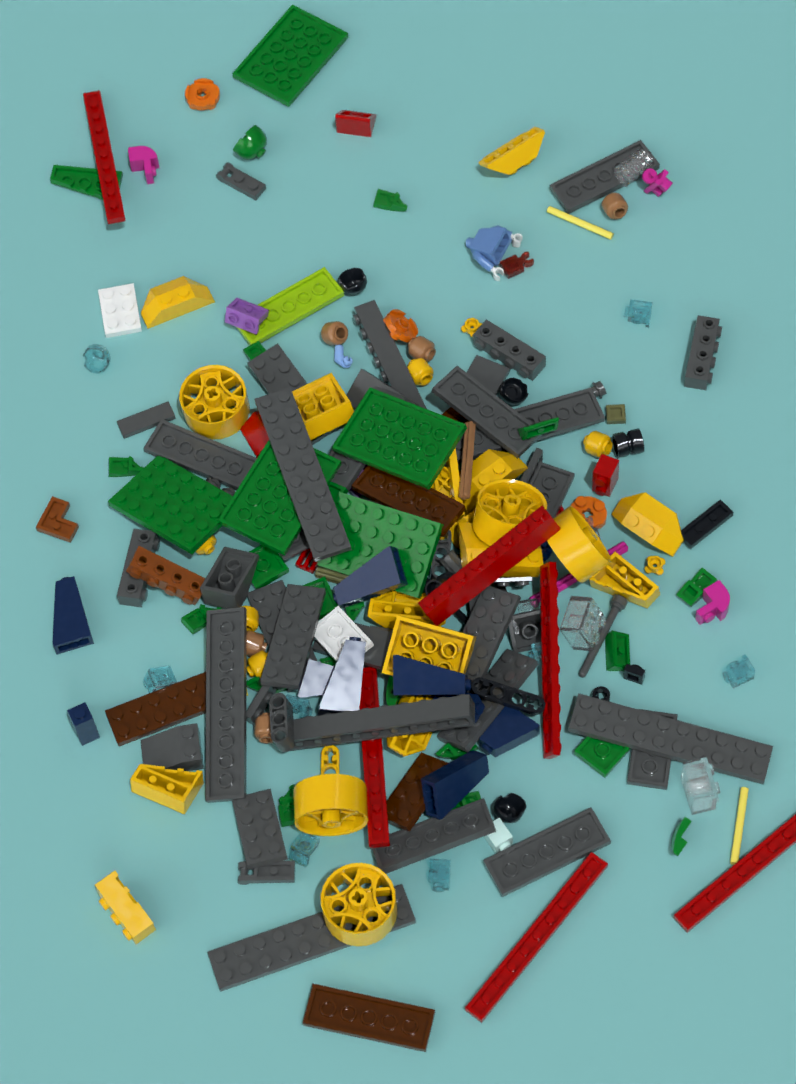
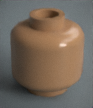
(615, 206)
(334, 333)
(421, 348)
(254, 643)
(262, 728)

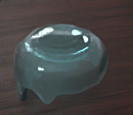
(97, 358)

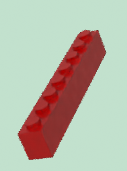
(489, 566)

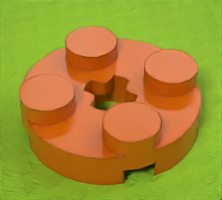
(205, 102)
(400, 326)
(594, 506)

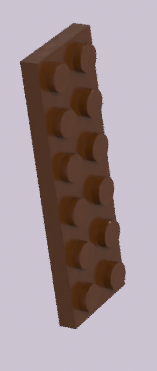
(408, 497)
(158, 710)
(369, 1017)

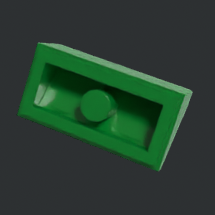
(538, 428)
(617, 651)

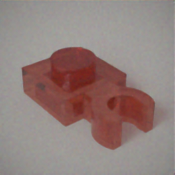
(513, 265)

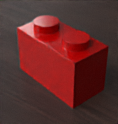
(605, 475)

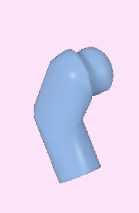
(340, 359)

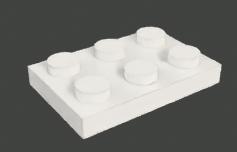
(119, 310)
(337, 628)

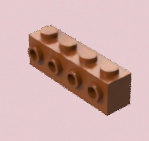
(165, 575)

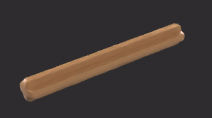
(467, 461)

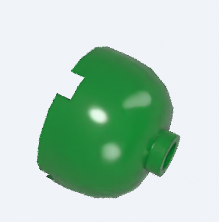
(252, 144)

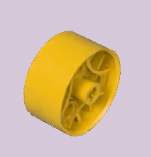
(214, 401)
(503, 506)
(578, 545)
(330, 805)
(358, 904)

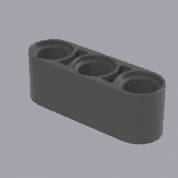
(442, 547)
(281, 722)

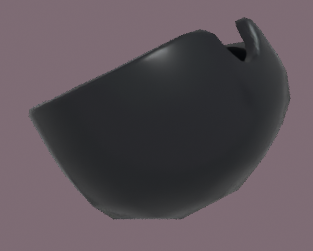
(352, 280)
(513, 391)
(509, 808)

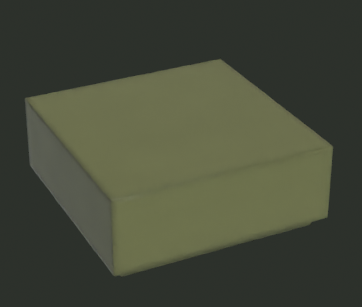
(616, 414)

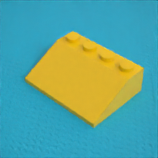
(323, 405)
(472, 546)
(429, 645)

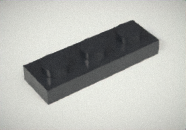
(706, 523)

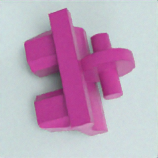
(658, 183)

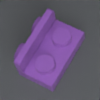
(245, 315)

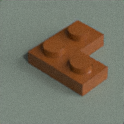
(53, 521)

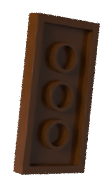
(407, 800)

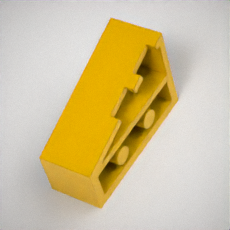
(627, 581)
(167, 786)
(124, 908)

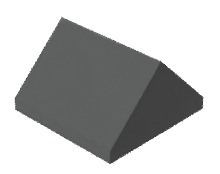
(525, 630)

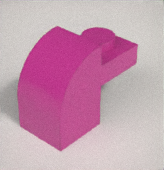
(142, 159)
(717, 603)

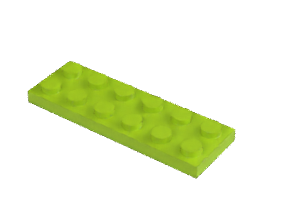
(295, 304)

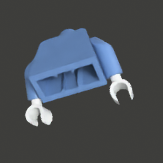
(490, 247)

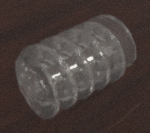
(632, 167)

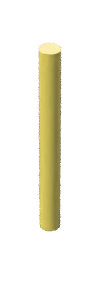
(579, 222)
(739, 825)

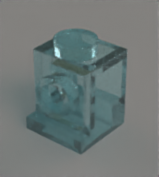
(639, 312)
(739, 672)
(440, 874)

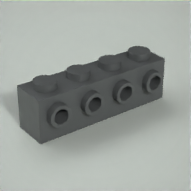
(509, 350)
(701, 353)
(132, 590)

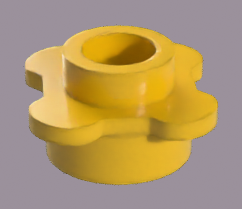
(471, 322)
(651, 560)

